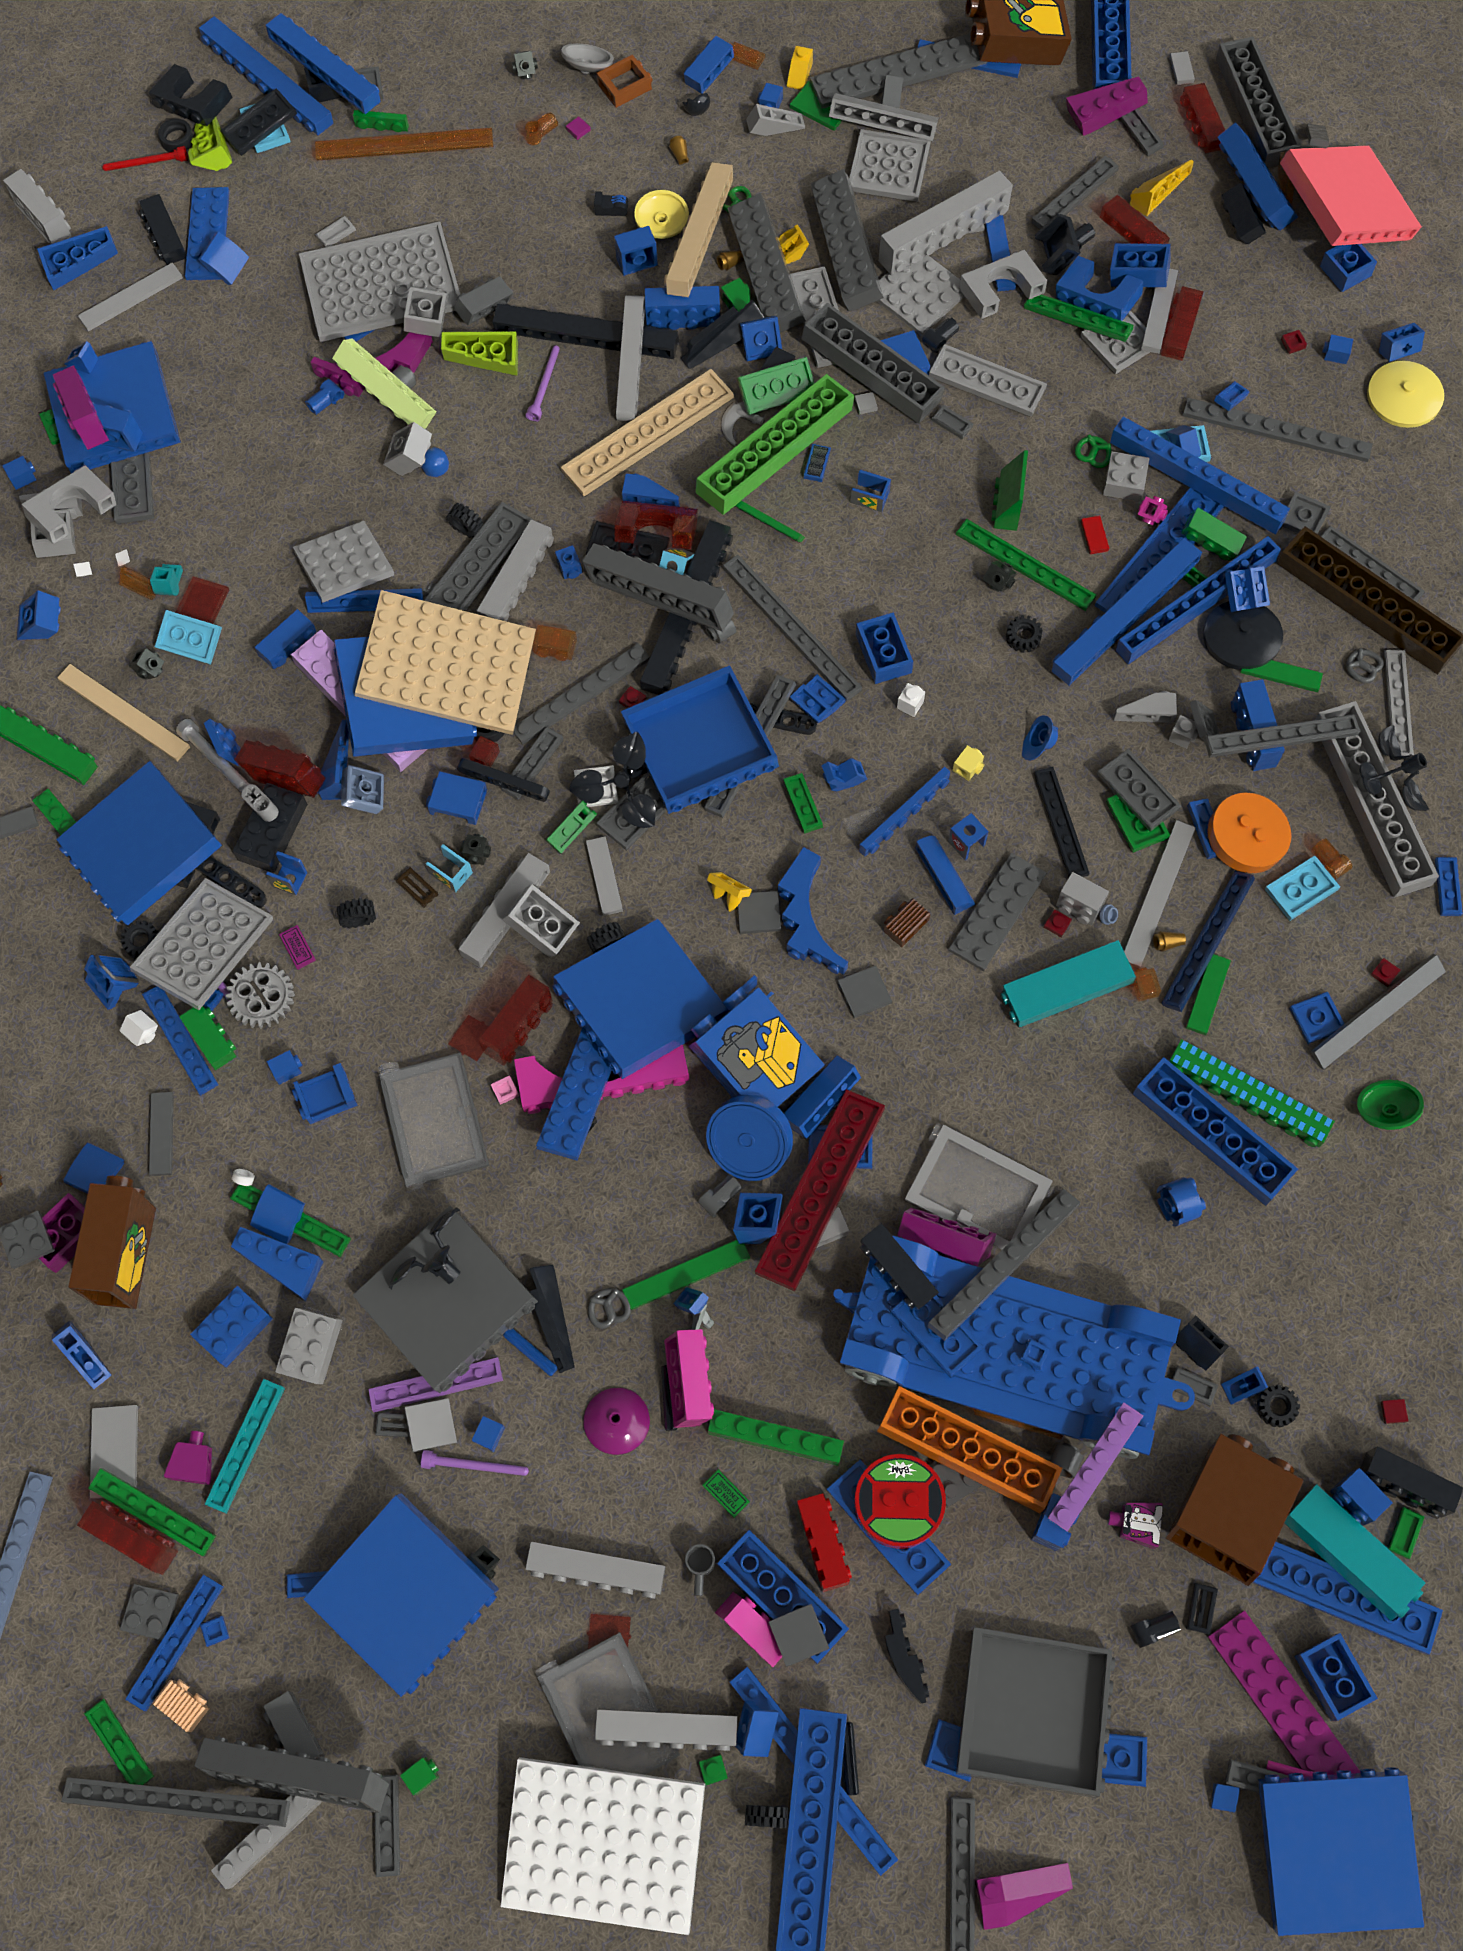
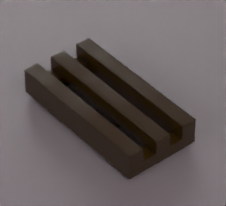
(428, 899)

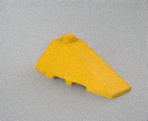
(1155, 190)

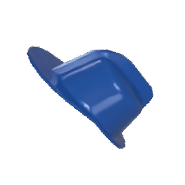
(1041, 737)

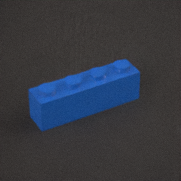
(821, 1096)

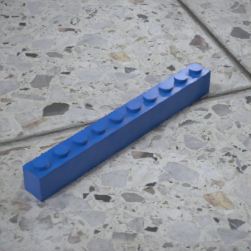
(264, 74)
(1200, 475)
(1192, 603)
(1126, 611)

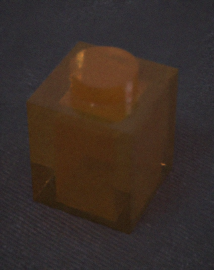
(1146, 984)

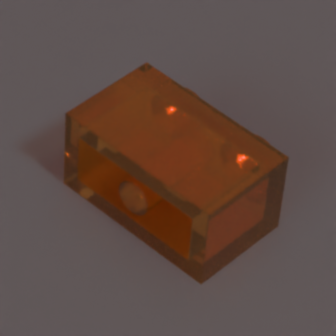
(554, 642)

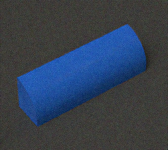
(944, 874)

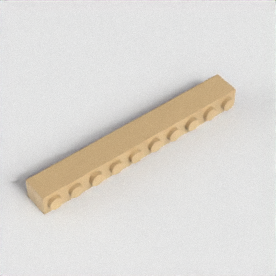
(699, 230)

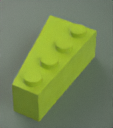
(482, 350)

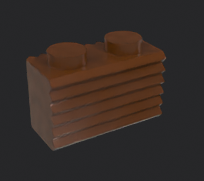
(906, 922)

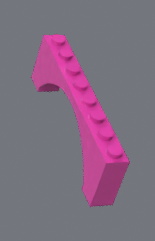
(540, 1086)

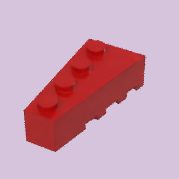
(823, 1542)

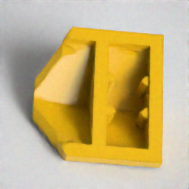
(793, 244)

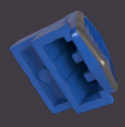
(108, 978)

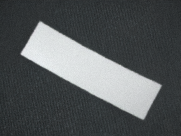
(84, 569)

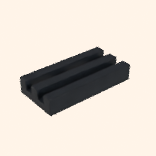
(1197, 1628)

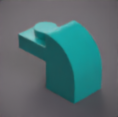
(166, 579)

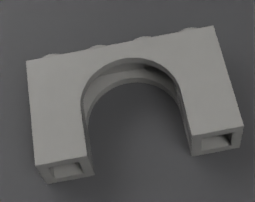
(1016, 267)
(79, 484)

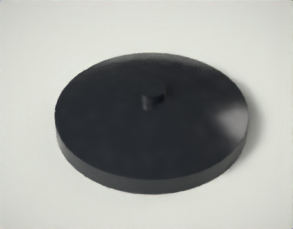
(1243, 637)

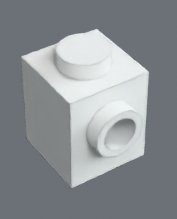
(911, 699)
(139, 1028)

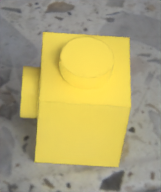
(969, 763)

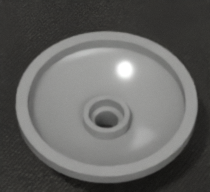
(587, 57)

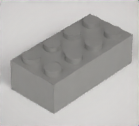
(37, 207)

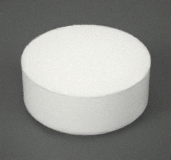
(243, 1177)

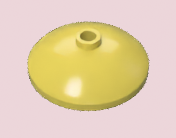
(662, 206)

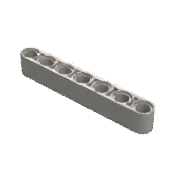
(630, 358)

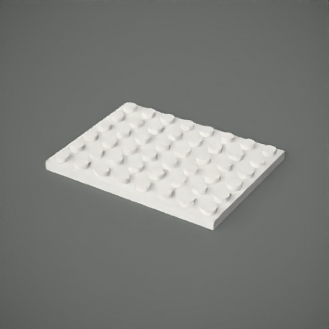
(603, 1845)

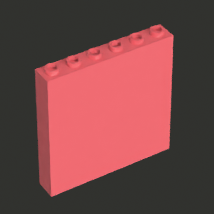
(1350, 195)

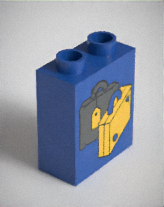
(754, 1049)

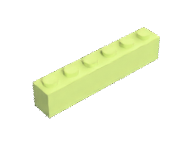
(383, 384)

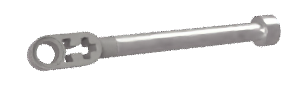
(250, 793)

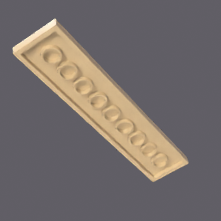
(647, 432)

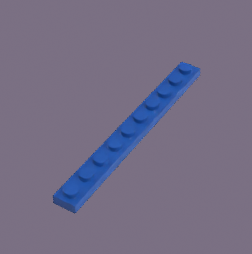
(848, 1813)

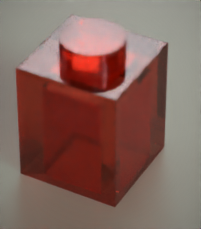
(484, 752)

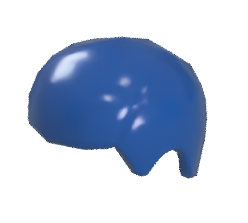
(435, 463)

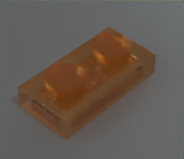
(747, 56)

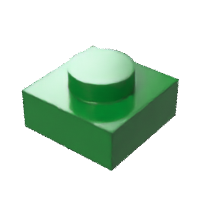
(713, 1770)

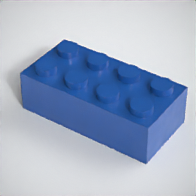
(678, 312)
(1255, 712)

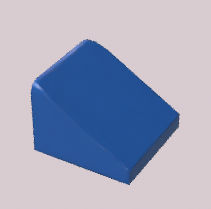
(1225, 1797)

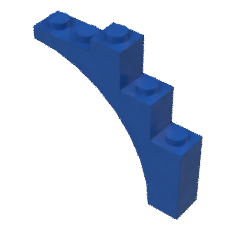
(806, 939)

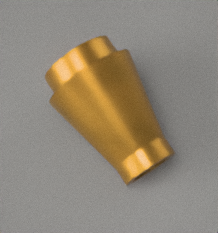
(679, 149)
(727, 260)
(1167, 940)

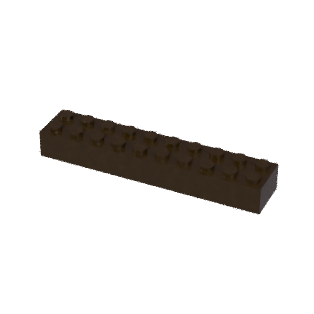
(1371, 600)

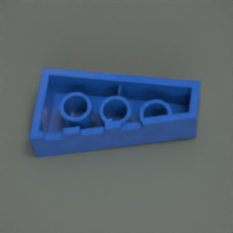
(76, 255)
(282, 1262)

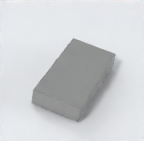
(1182, 68)
(335, 232)

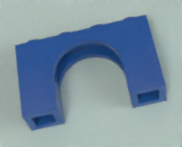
(1112, 304)

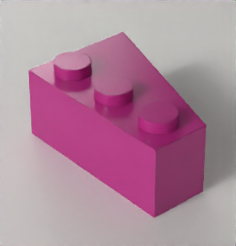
(750, 1626)

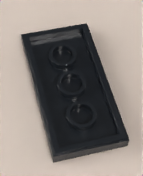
(258, 122)
(646, 545)

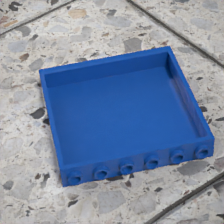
(127, 381)
(384, 727)
(701, 739)
(137, 843)
(638, 998)
(402, 1595)
(1340, 1852)

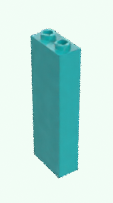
(1068, 984)
(1355, 1553)

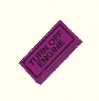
(297, 947)

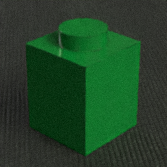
(420, 1775)

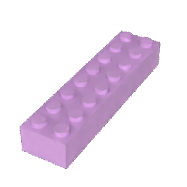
(318, 663)

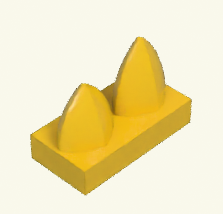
(735, 890)

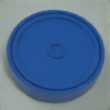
(749, 1137)

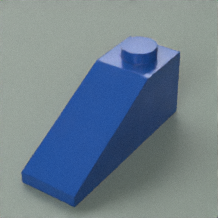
(644, 490)
(80, 1354)

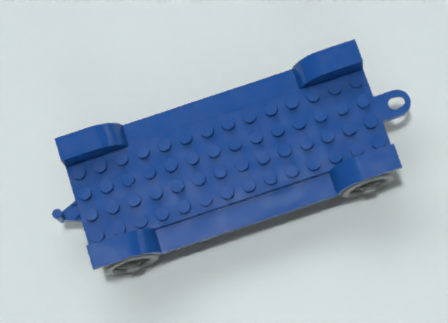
(1093, 1363)

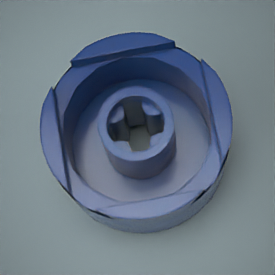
(1180, 1201)

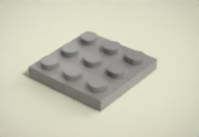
(1116, 353)

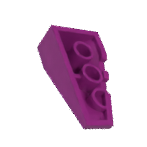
(1016, 1894)

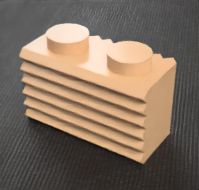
(181, 1705)

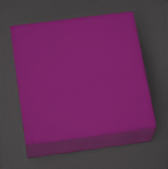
(578, 128)

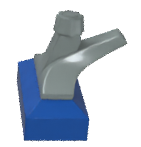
(695, 1303)

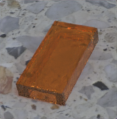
(136, 582)

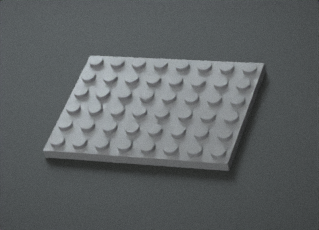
(369, 279)

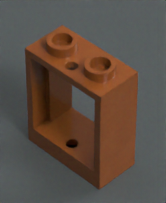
(621, 96)

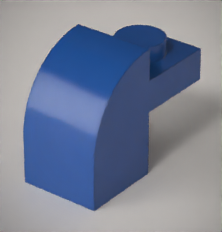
(844, 775)

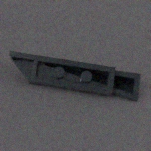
(719, 334)
(551, 1315)

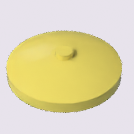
(1405, 394)

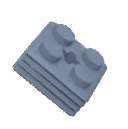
(362, 789)

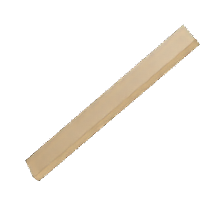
(123, 712)

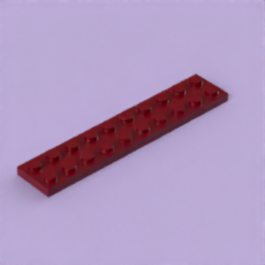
(820, 1190)

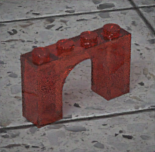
(636, 515)

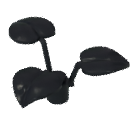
(1411, 764)
(589, 785)
(440, 1261)

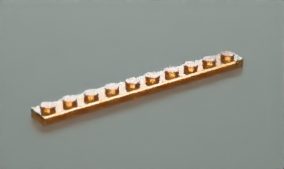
(404, 144)

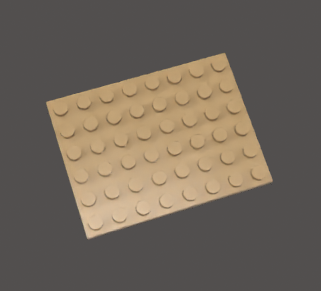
(445, 662)

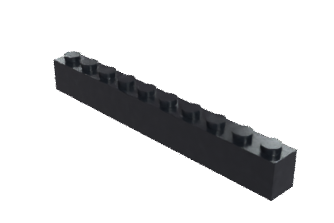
(580, 330)
(677, 628)

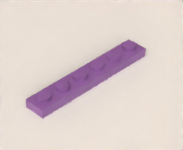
(418, 1388)
(1095, 1466)

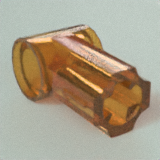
(537, 129)
(1333, 862)

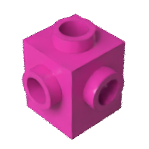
(1146, 507)

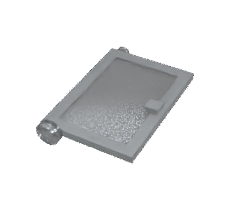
(977, 1186)

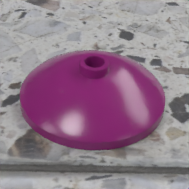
(620, 1436)

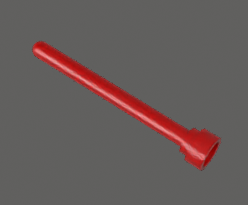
(178, 154)

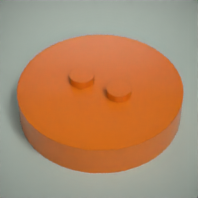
(1249, 833)

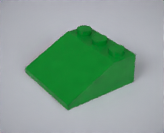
(1010, 493)

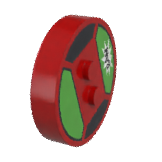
(899, 1501)

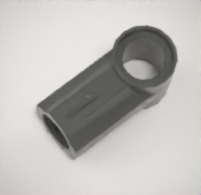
(718, 1198)

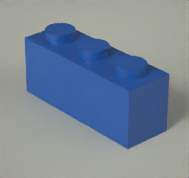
(708, 64)
(285, 639)

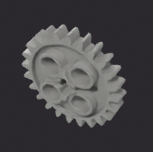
(243, 1005)

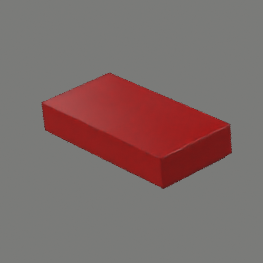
(1095, 534)

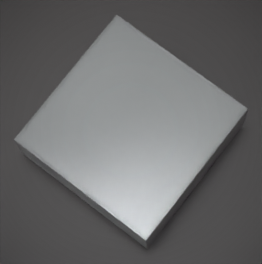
(866, 403)

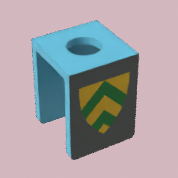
(677, 555)
(454, 883)

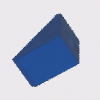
(82, 358)
(1185, 438)
(1244, 1385)

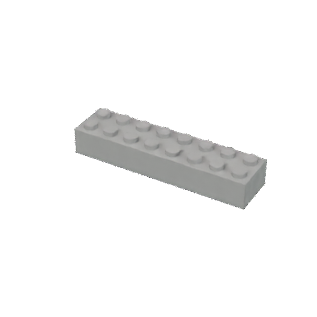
(945, 223)

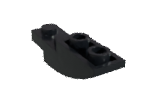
(907, 1667)

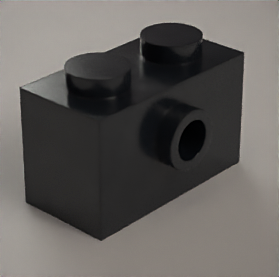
(1200, 1343)

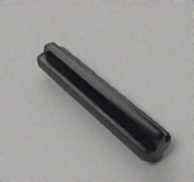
(667, 1404)
(850, 1762)

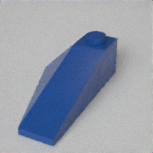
(334, 765)

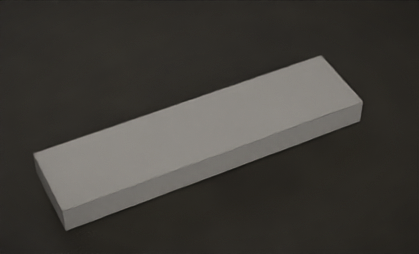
(604, 876)

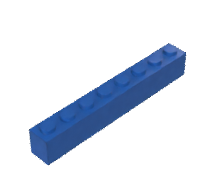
(323, 63)

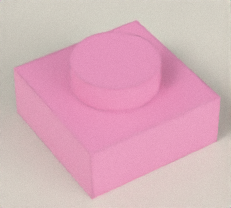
(505, 1090)

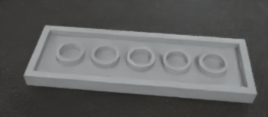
(813, 293)
(987, 380)

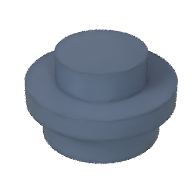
(1108, 914)

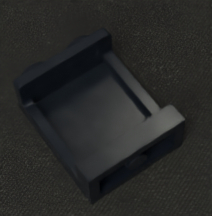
(1059, 243)

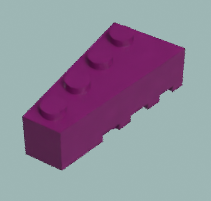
(1106, 104)
(79, 407)
(946, 1237)

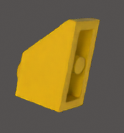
(800, 67)

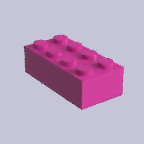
(688, 1378)

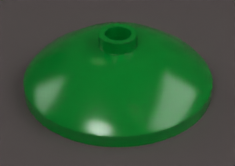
(1390, 1104)

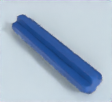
(530, 1351)

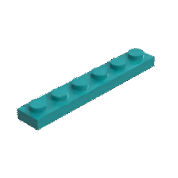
(244, 1446)

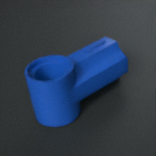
(328, 394)

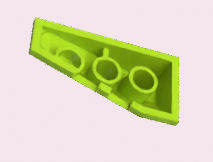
(209, 147)

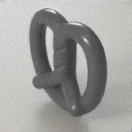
(1364, 665)
(607, 1303)

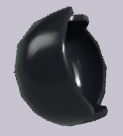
(697, 105)

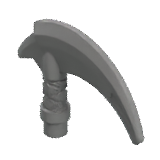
(732, 414)

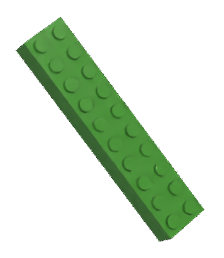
(774, 444)

